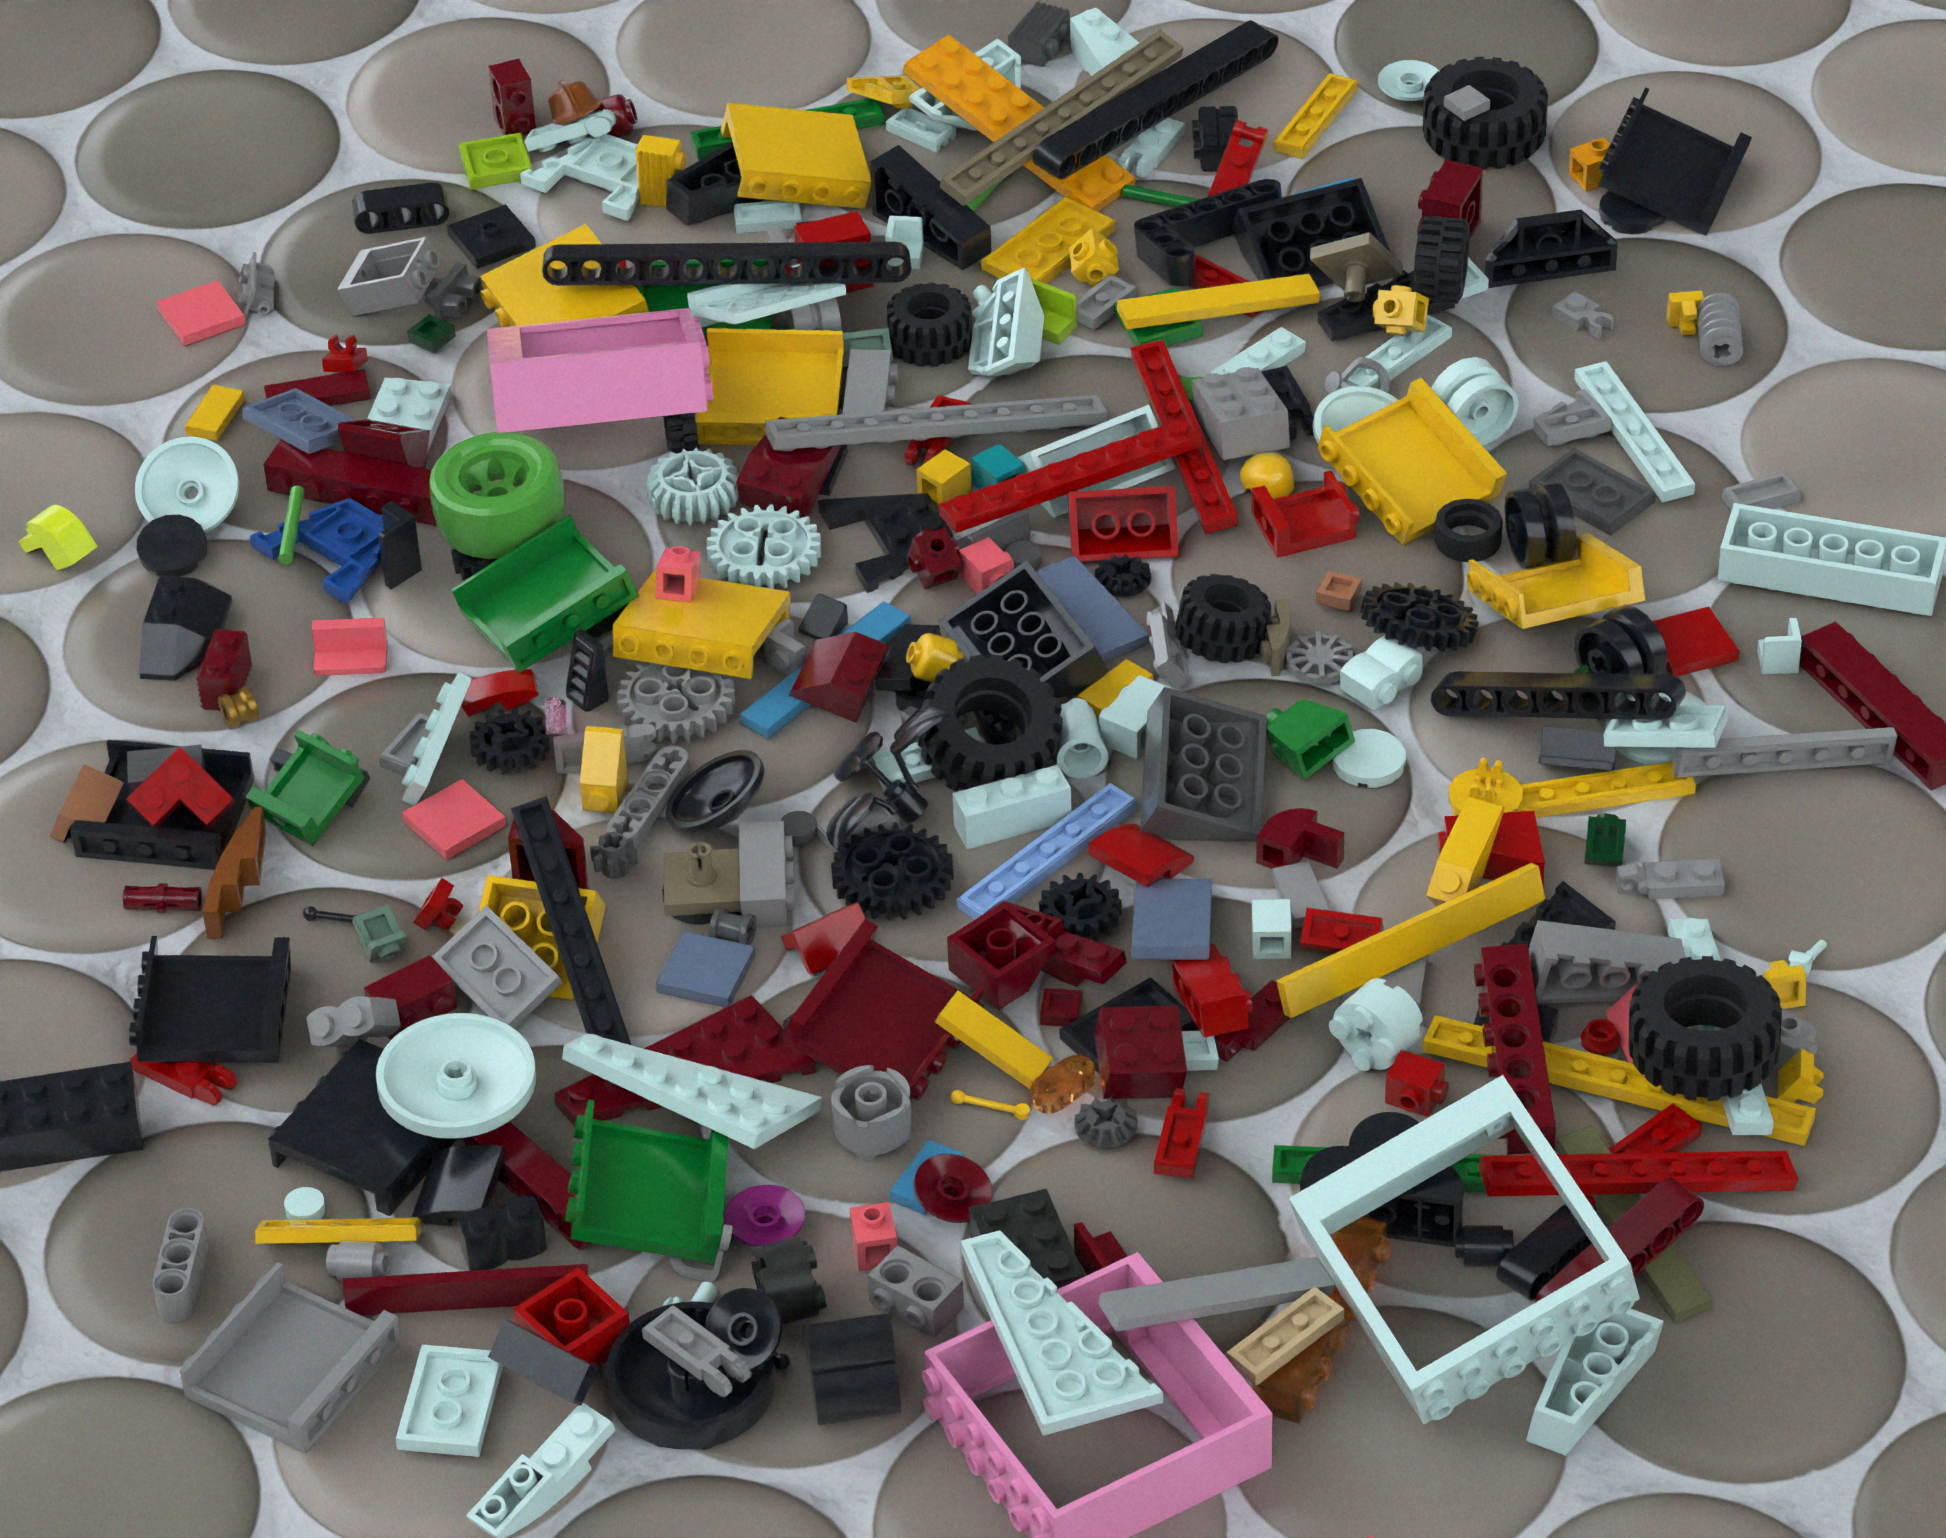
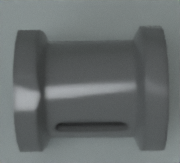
(732, 926)

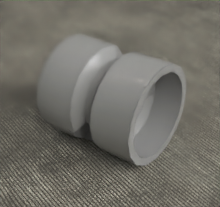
(815, 316)

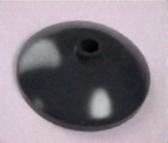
(716, 792)

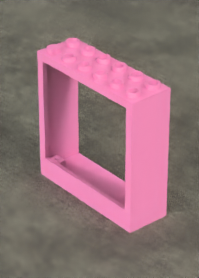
(598, 370)
(1181, 1362)

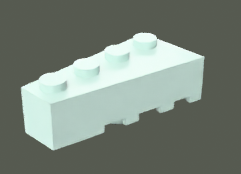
(1098, 40)

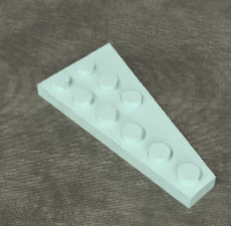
(1053, 1347)

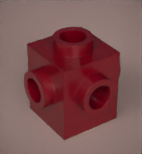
(934, 557)

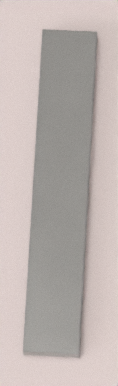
(1787, 752)
(1214, 1294)

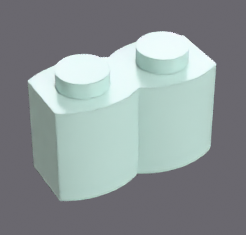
(1381, 672)

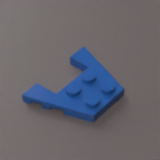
(341, 533)

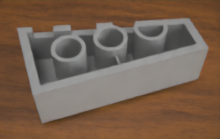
(1593, 962)

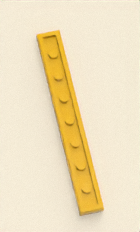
(1410, 940)

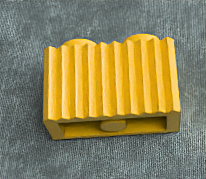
(655, 163)

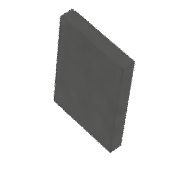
(1596, 491)

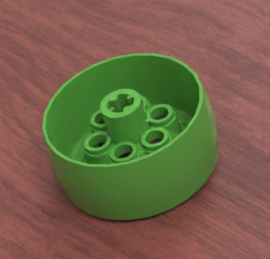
(500, 514)

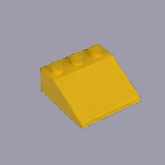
(522, 910)

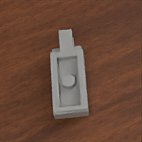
(1168, 650)
(1672, 879)

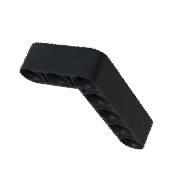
(1169, 237)

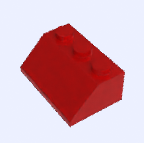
(1123, 522)

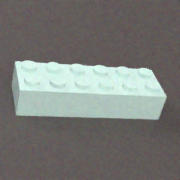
(1832, 559)

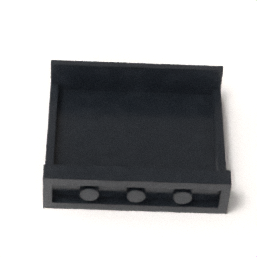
(1670, 166)
(181, 837)
(211, 1006)
(352, 1136)

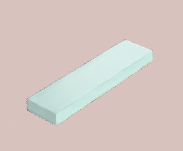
(1402, 352)

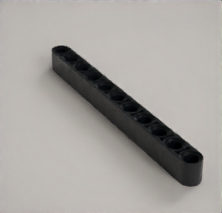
(1155, 100)
(713, 253)

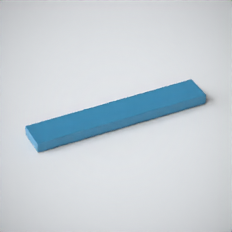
(778, 708)

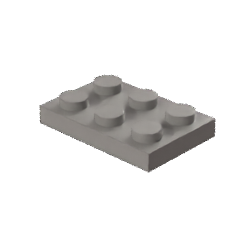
(497, 969)

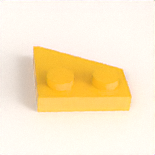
(888, 89)

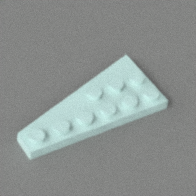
(718, 1099)

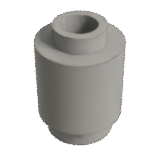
(356, 1260)

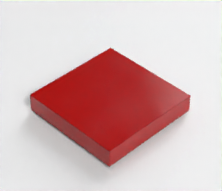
(1695, 642)

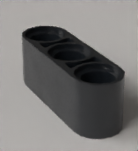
(400, 208)
(1543, 1254)

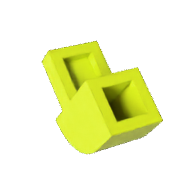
(59, 535)

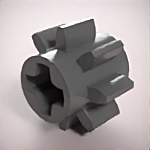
(613, 855)

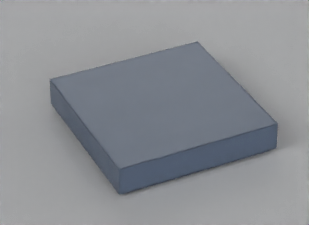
(705, 969)

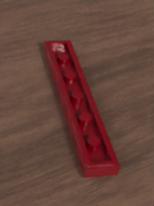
(450, 1289)

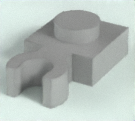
(1581, 312)

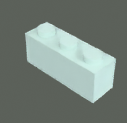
(1011, 806)

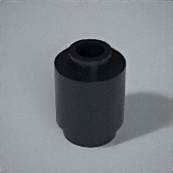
(1483, 1244)

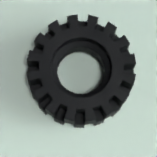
(681, 432)

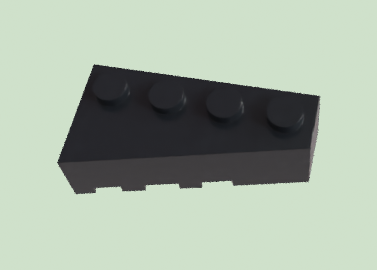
(706, 188)
(907, 189)

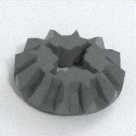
(1106, 1133)

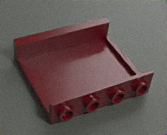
(876, 1013)

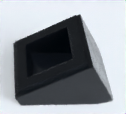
(824, 618)

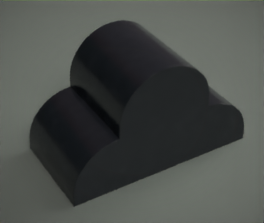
(1422, 1214)
(852, 1368)

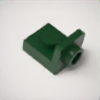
(1605, 840)

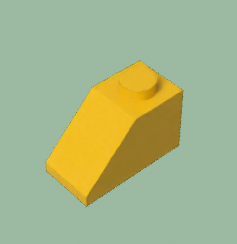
(603, 769)

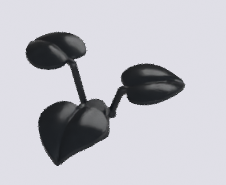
(901, 796)

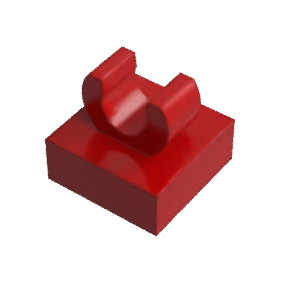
(344, 359)
(437, 906)

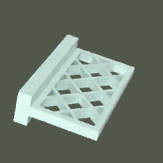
(751, 301)

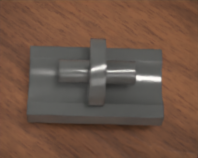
(450, 293)

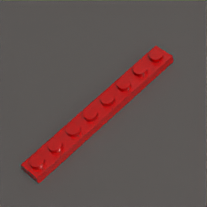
(1195, 466)
(1069, 475)
(1642, 1172)

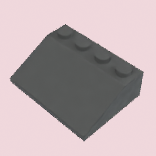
(1202, 769)

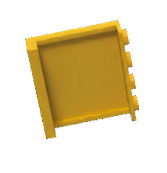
(798, 155)
(526, 298)
(768, 377)
(1412, 462)
(1562, 589)
(710, 634)

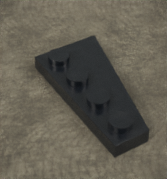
(1353, 318)
(1564, 907)

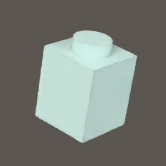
(1271, 929)

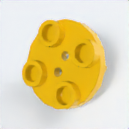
(1488, 785)

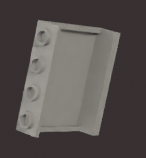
(288, 1361)

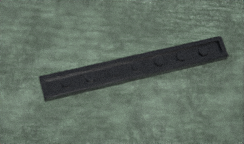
(569, 921)

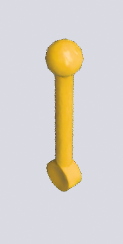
(1021, 1111)

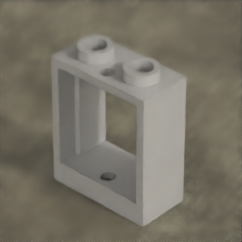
(390, 276)

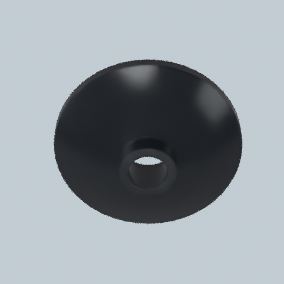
(737, 1311)

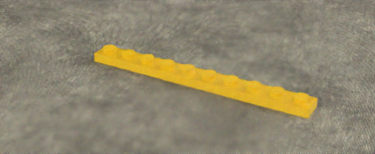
(1610, 1079)

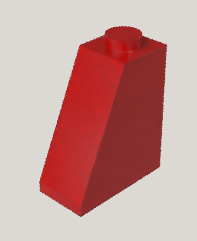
(1514, 845)

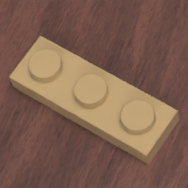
(1285, 1335)

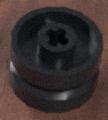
(1540, 525)
(1621, 644)

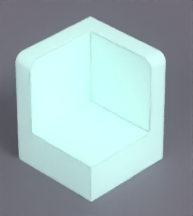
(908, 232)
(1781, 653)

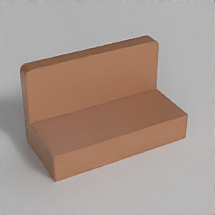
(88, 800)

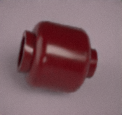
(624, 112)

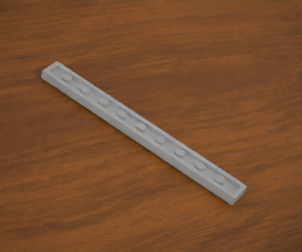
(935, 422)

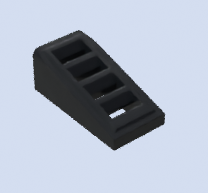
(587, 673)

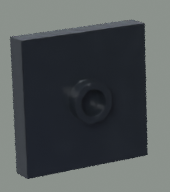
(491, 236)

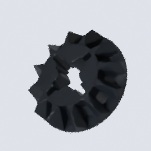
(1124, 584)

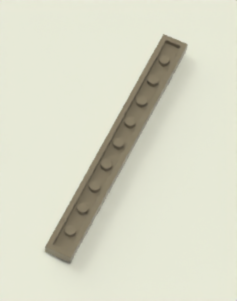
(1019, 144)

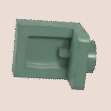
(380, 934)

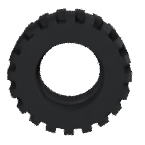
(1498, 136)
(998, 688)
(1705, 1061)

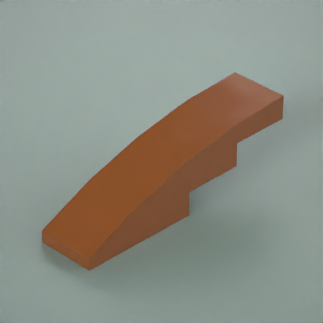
(237, 867)

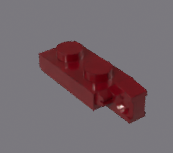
(1263, 1022)

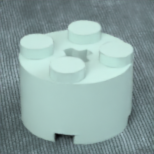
(1377, 1024)

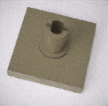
(1356, 263)
(701, 880)

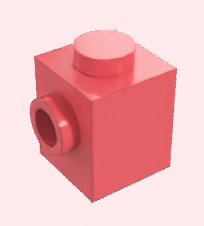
(984, 564)
(678, 574)
(872, 1233)

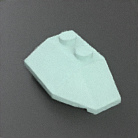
(997, 56)
(1007, 328)

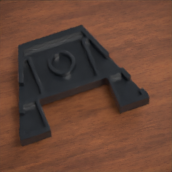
(893, 523)

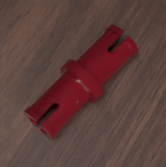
(162, 898)

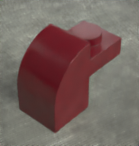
(1297, 835)

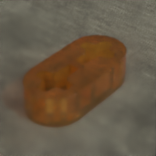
(1067, 1087)

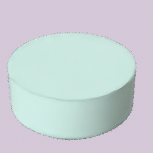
(304, 1204)

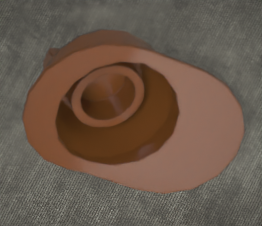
(572, 102)

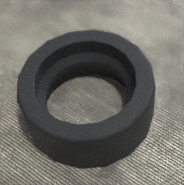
(1472, 513)

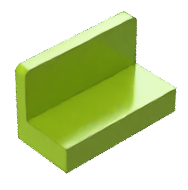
(1058, 310)

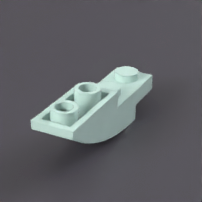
(540, 1482)

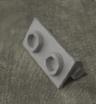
(257, 287)

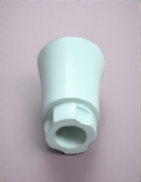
(1080, 743)

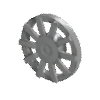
(1318, 658)

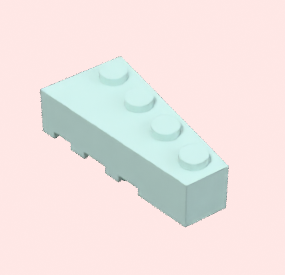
(1590, 1376)

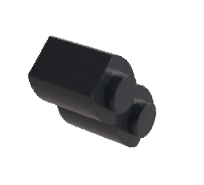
(502, 1233)

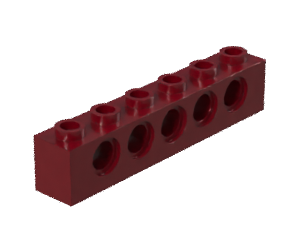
(1515, 1035)

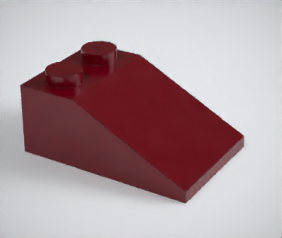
(784, 476)

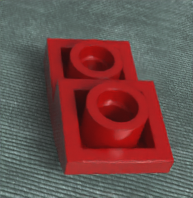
(505, 686)

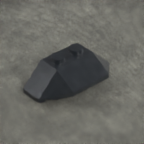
(1550, 249)
(180, 625)

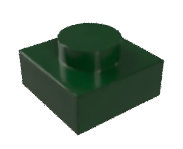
(431, 333)

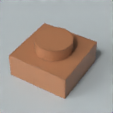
(1339, 590)

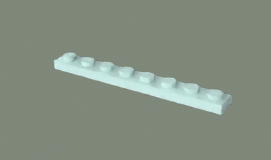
(1749, 1111)

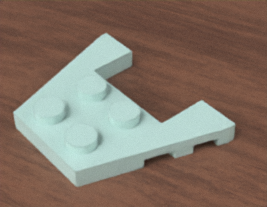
(597, 161)

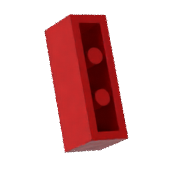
(1212, 994)

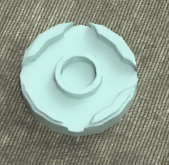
(1372, 759)

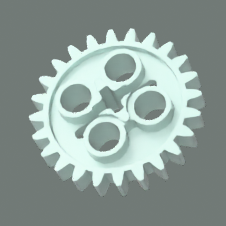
(789, 549)

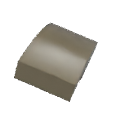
(1277, 637)

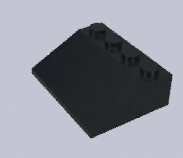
(1281, 232)
(1029, 624)

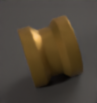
(238, 708)

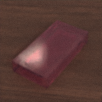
(556, 716)

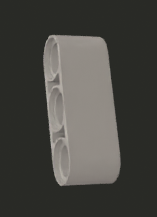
(180, 1265)

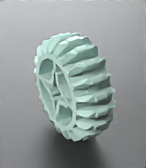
(692, 486)

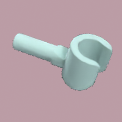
(1806, 959)

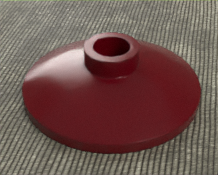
(953, 1176)

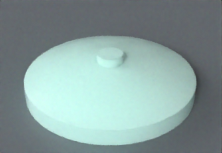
(456, 1075)

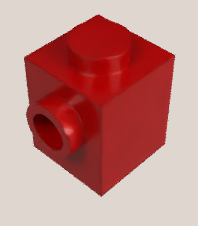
(1416, 1083)

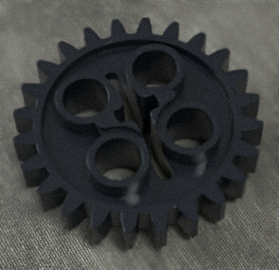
(1419, 617)
(892, 871)

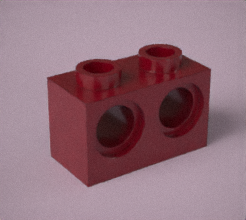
(512, 97)

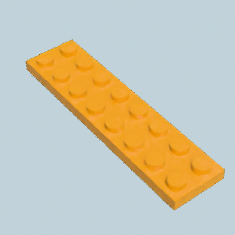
(999, 106)

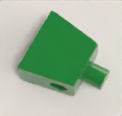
(1308, 735)

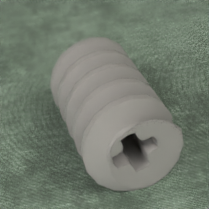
(1720, 329)

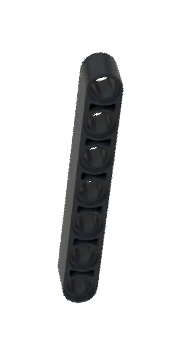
(1571, 686)

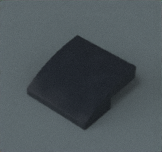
(459, 1182)

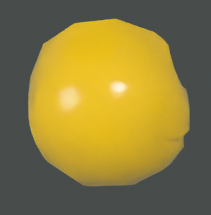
(1268, 470)

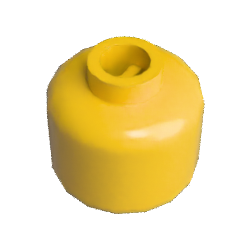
(932, 655)

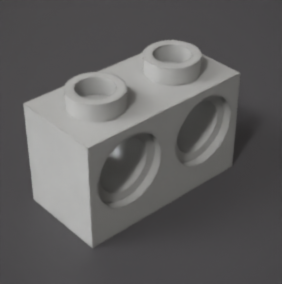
(915, 1291)

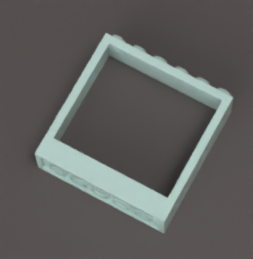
(1413, 1159)

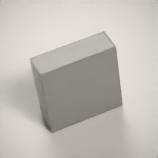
(1466, 102)

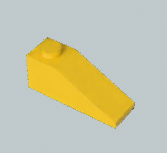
(1465, 851)

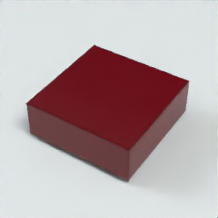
(1060, 1006)

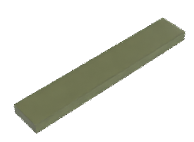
(1668, 1273)

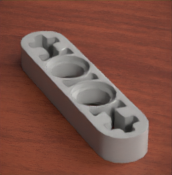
(654, 800)

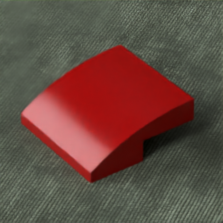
(1139, 854)

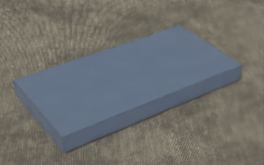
(1094, 608)
(1172, 920)

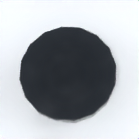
(1627, 215)
(171, 545)

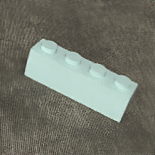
(1093, 438)

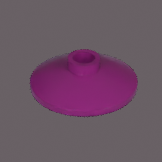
(764, 1215)

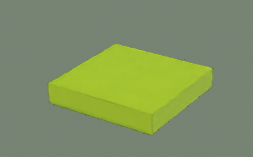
(494, 160)

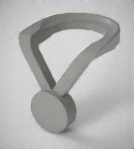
(1338, 381)
(701, 1274)

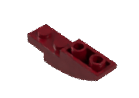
(1075, 956)

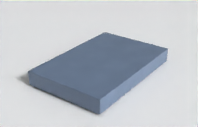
(297, 420)

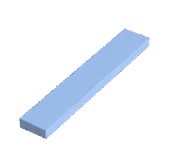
(1049, 851)

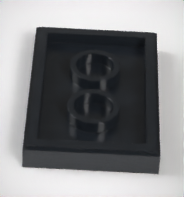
(1080, 1033)

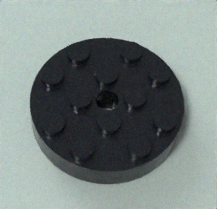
(658, 1405)

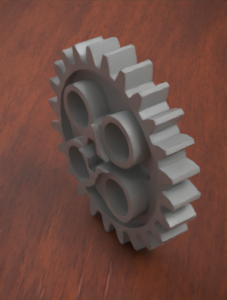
(675, 700)

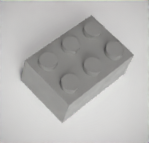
(1240, 413)

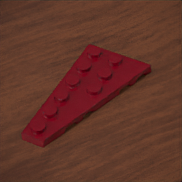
(734, 1039)

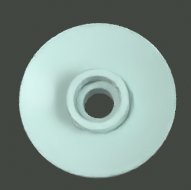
(1406, 79)

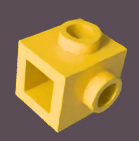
(1093, 258)
(1400, 311)

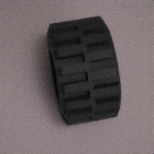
(1441, 258)
(929, 324)
(1222, 618)

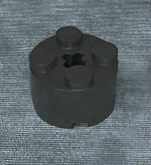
(787, 1278)

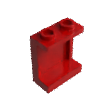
(1305, 518)

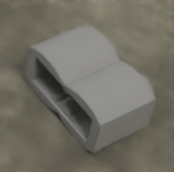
(353, 1020)

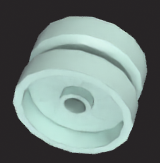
(1478, 398)

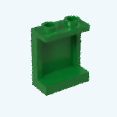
(309, 788)

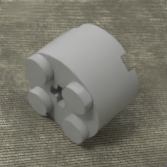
(871, 1111)

